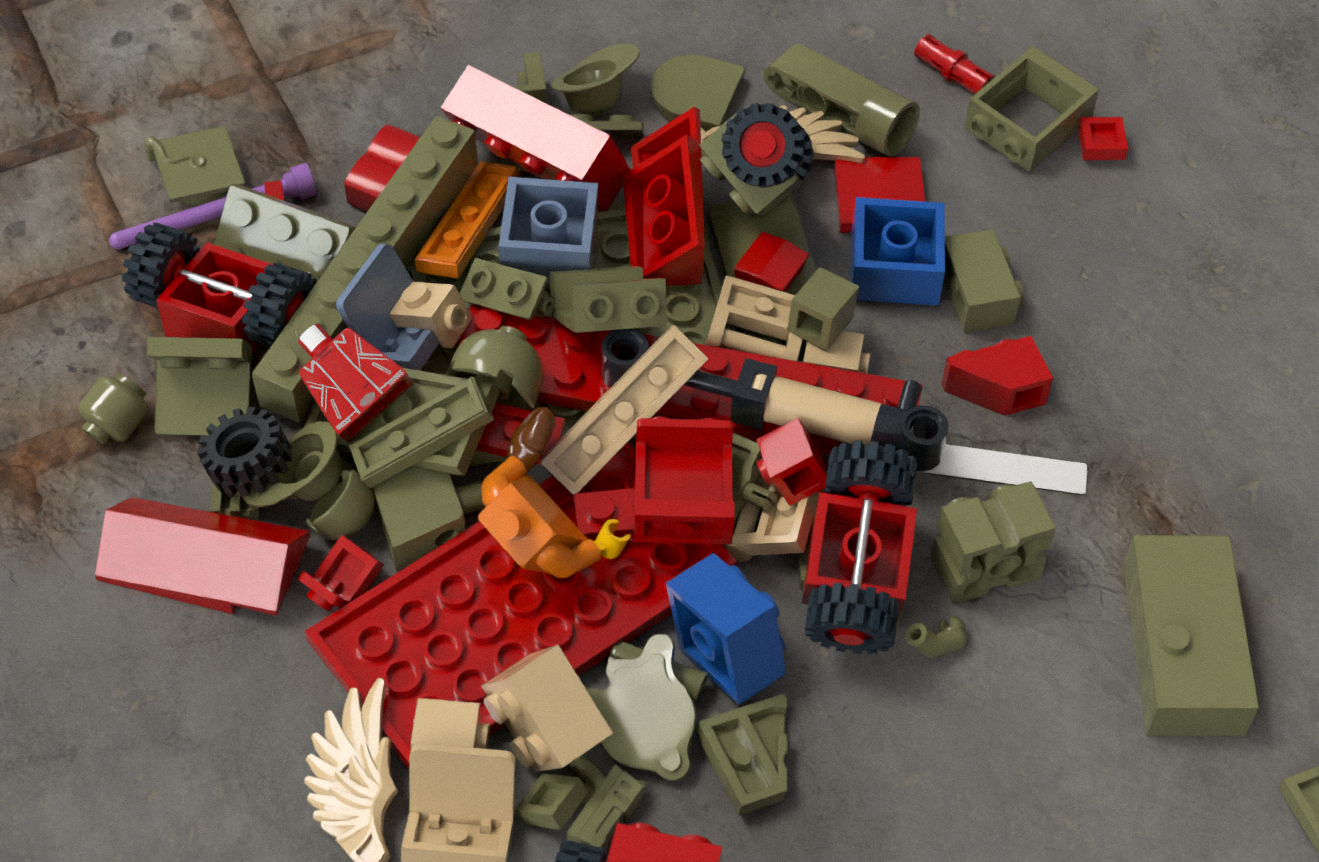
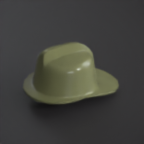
(597, 80)
(313, 468)

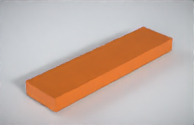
(466, 221)

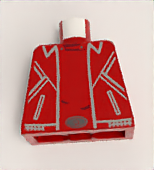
(350, 379)

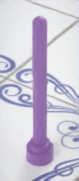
(295, 183)

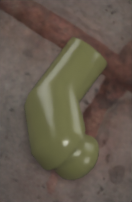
(934, 645)

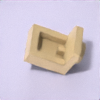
(433, 308)

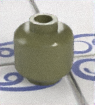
(112, 408)

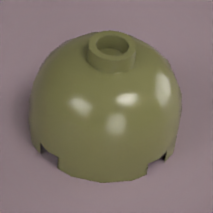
(505, 361)

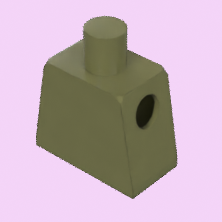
(422, 511)

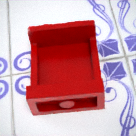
(684, 481)

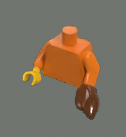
(528, 520)

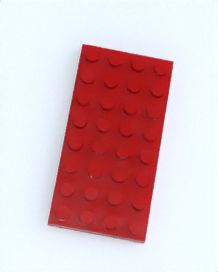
(476, 612)

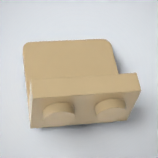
(459, 804)

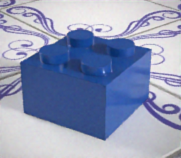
(898, 250)
(727, 627)

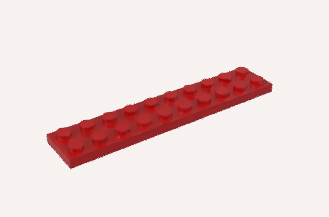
(575, 378)

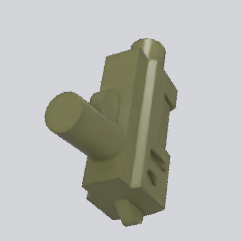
(608, 802)

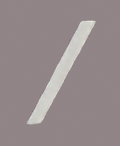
(1011, 469)

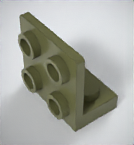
(199, 382)

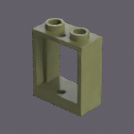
(1036, 74)

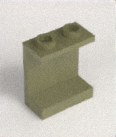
(608, 299)

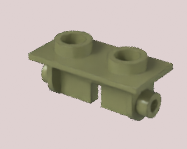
(507, 290)

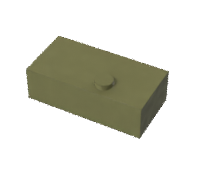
(1189, 636)

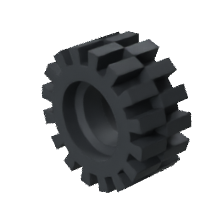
(253, 468)

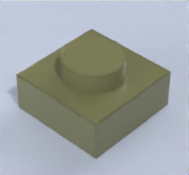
(551, 801)

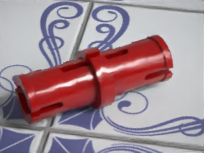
(952, 64)

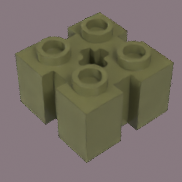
(992, 541)

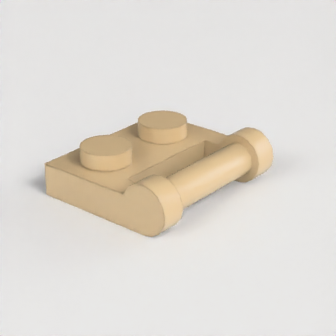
(756, 310)
(779, 530)

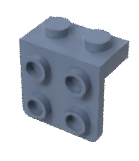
(367, 306)

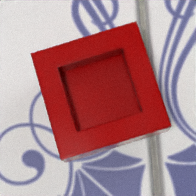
(1102, 138)

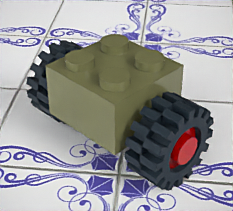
(761, 155)

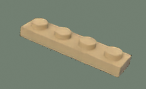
(615, 415)

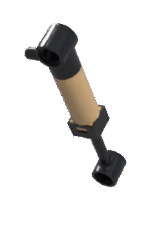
(765, 397)

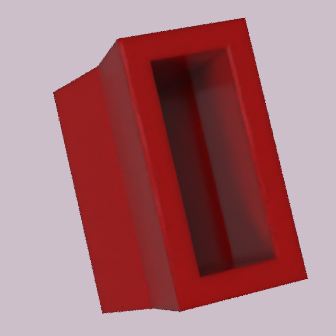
(771, 262)

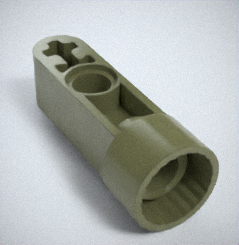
(864, 107)

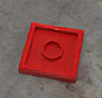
(875, 178)

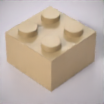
(545, 710)

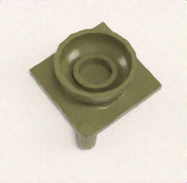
(196, 165)

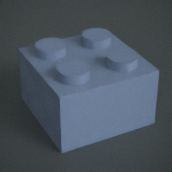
(548, 225)

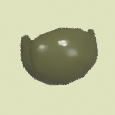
(343, 509)

